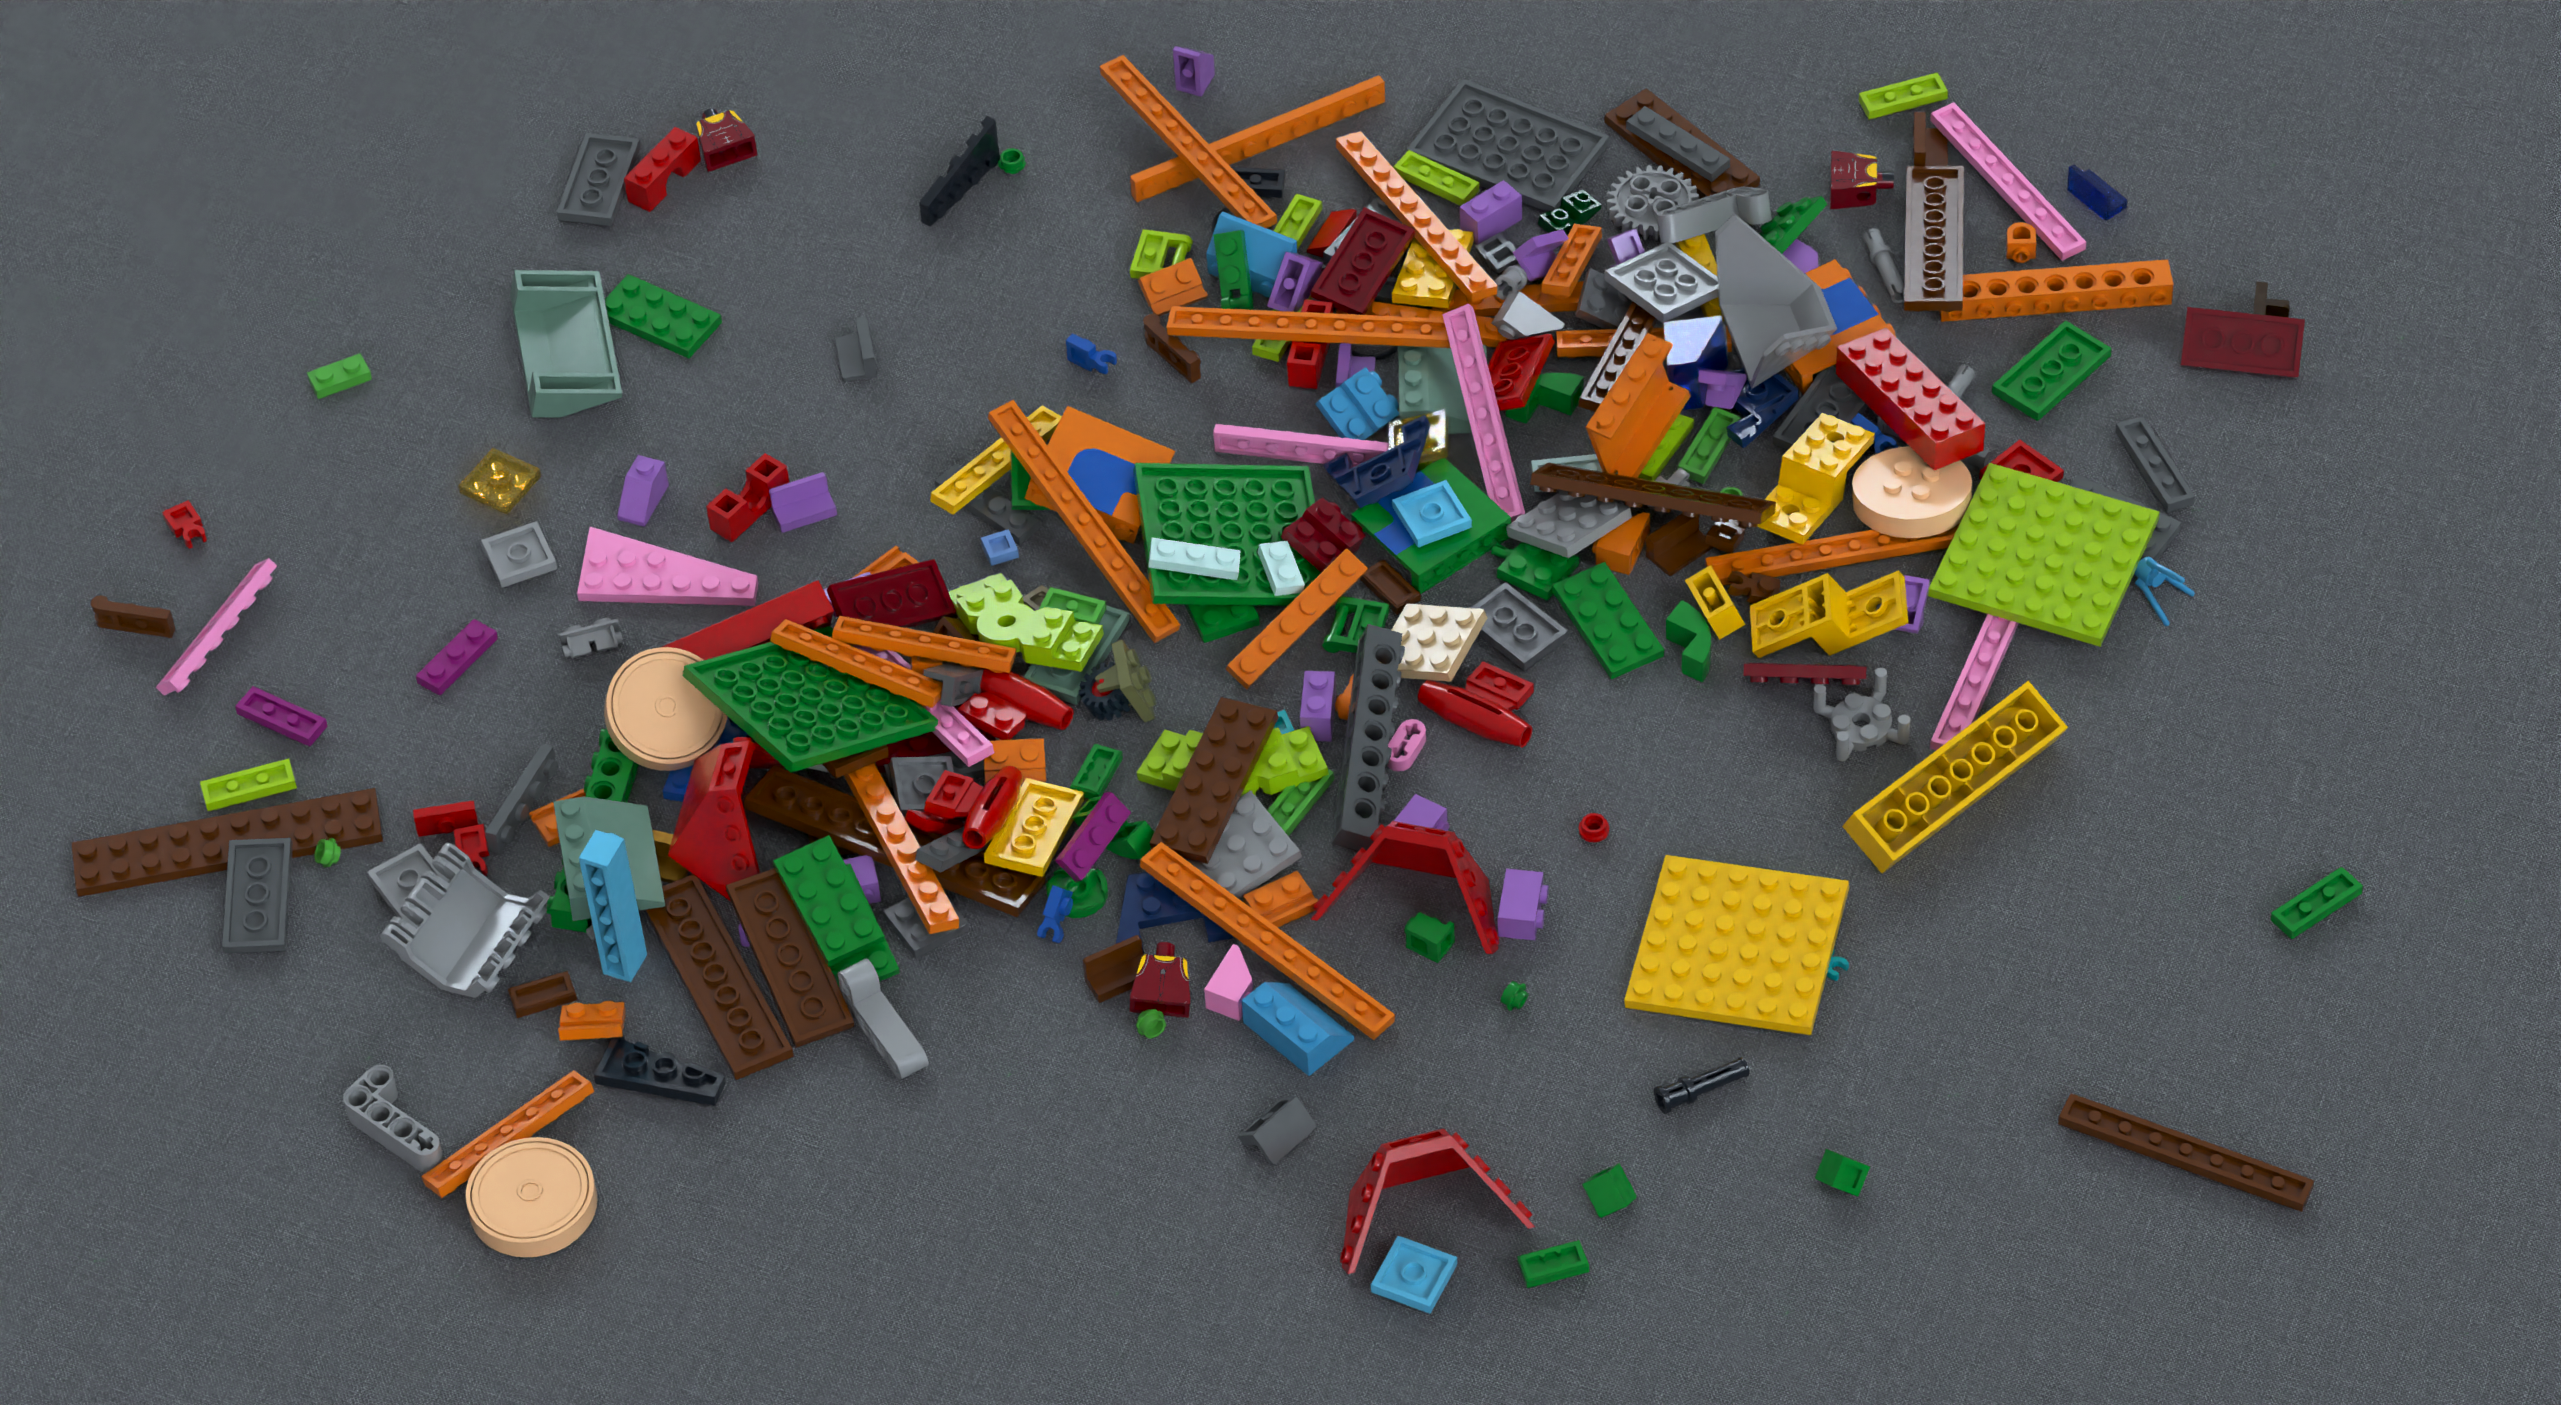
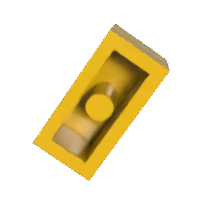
(1715, 602)

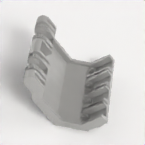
(462, 926)

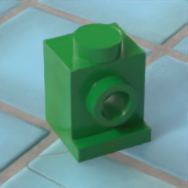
(1429, 936)

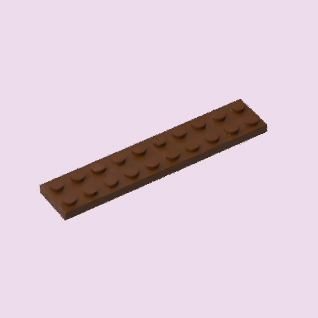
(829, 812)
(203, 844)

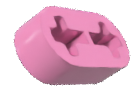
(1410, 747)

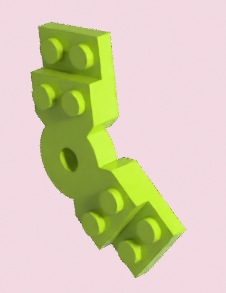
(1044, 637)
(1283, 762)

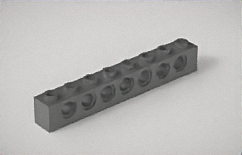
(1373, 647)

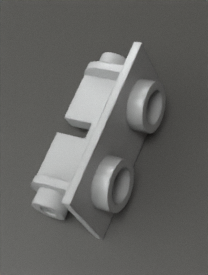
(601, 632)

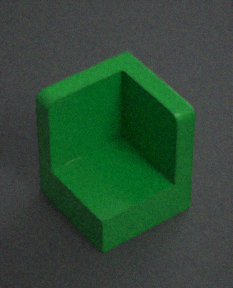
(1842, 1172)
(1609, 1190)

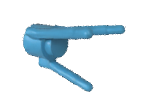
(2153, 574)

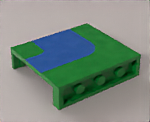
(1445, 556)

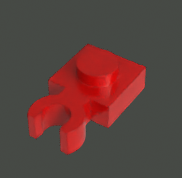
(184, 521)
(474, 844)

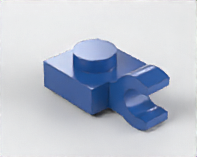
(1084, 354)
(1880, 440)
(1057, 907)

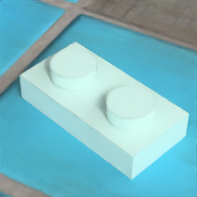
(1281, 568)

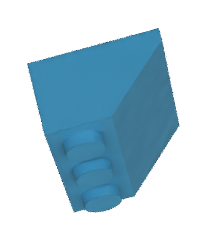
(1263, 248)
(1294, 1025)

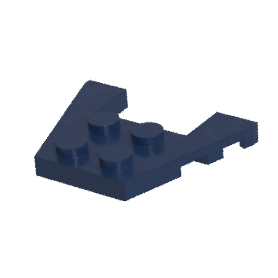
(1760, 407)
(1385, 472)
(1153, 904)

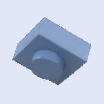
(999, 547)

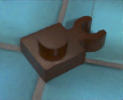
(1725, 535)
(1756, 587)

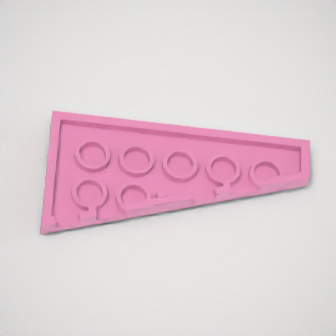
(639, 572)

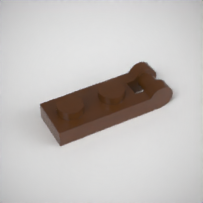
(1171, 349)
(132, 617)

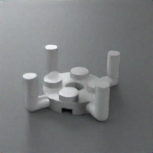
(1864, 708)

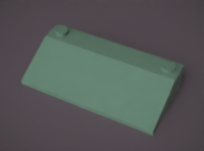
(564, 341)

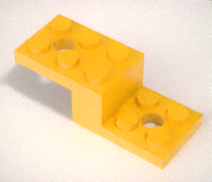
(1815, 476)
(1828, 614)

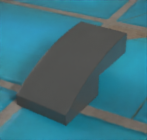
(1497, 253)

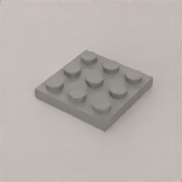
(1664, 281)
(1568, 523)
(1249, 849)

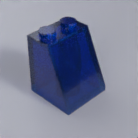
(1696, 347)

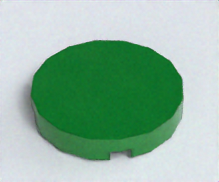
(1087, 894)

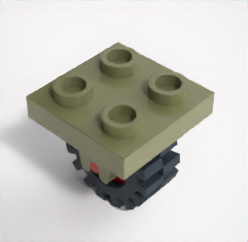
(1119, 686)

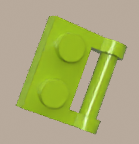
(1153, 250)

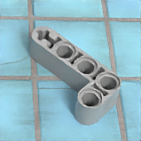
(1712, 212)
(880, 1020)
(372, 1112)

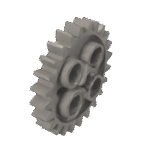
(1643, 194)

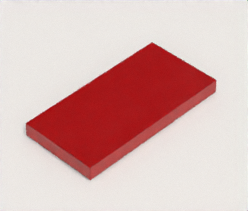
(1517, 367)

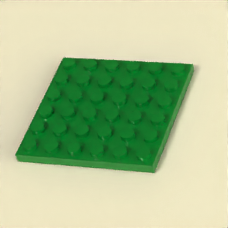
(1222, 509)
(804, 707)

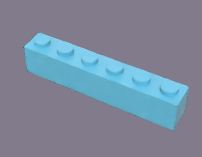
(613, 905)

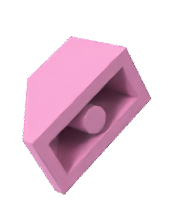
(1229, 985)

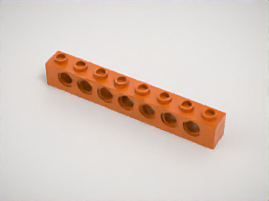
(2064, 290)

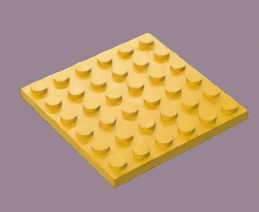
(1737, 944)

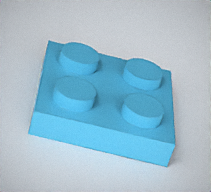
(1432, 513)
(1414, 1274)

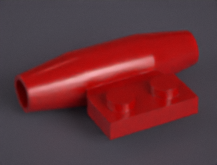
(1010, 700)
(1483, 704)
(983, 806)

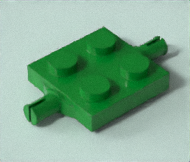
(1533, 568)

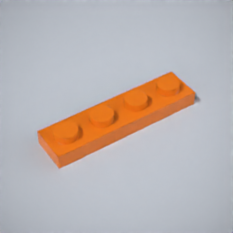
(1571, 260)

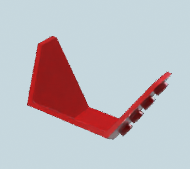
(712, 824)
(1428, 852)
(1407, 1162)

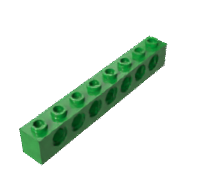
(610, 780)

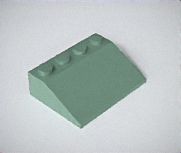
(1431, 384)
(577, 822)

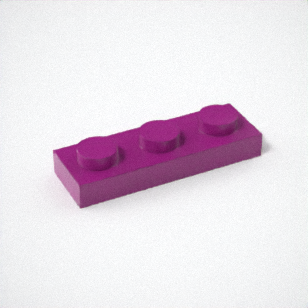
(456, 657)
(281, 716)
(1093, 836)

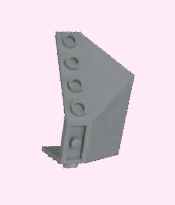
(1767, 303)

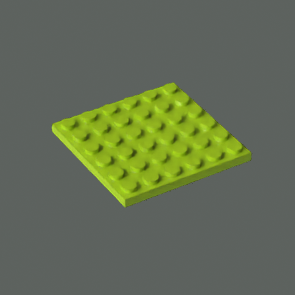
(2044, 554)

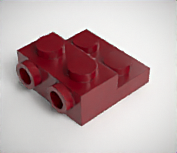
(1323, 534)

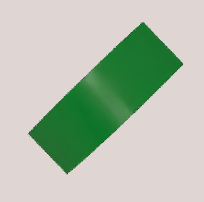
(1552, 390)
(1690, 630)
(1131, 839)

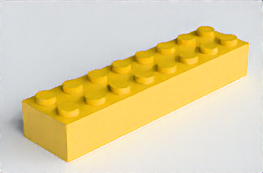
(1954, 777)

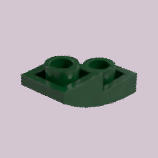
(1574, 209)

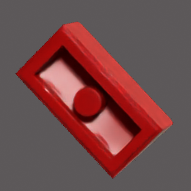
(1331, 229)

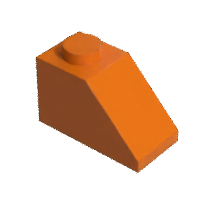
(1623, 544)

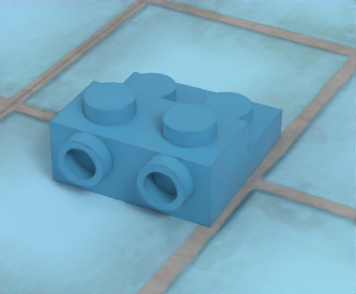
(1359, 406)

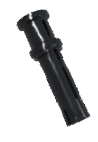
(1688, 1089)

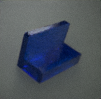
(2095, 193)

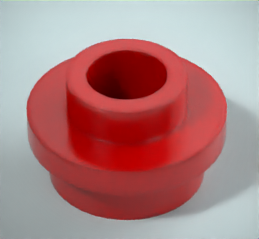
(1590, 822)

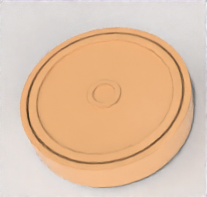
(1906, 497)
(658, 713)
(531, 1197)

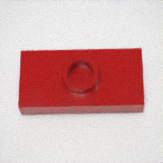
(445, 818)
(931, 823)

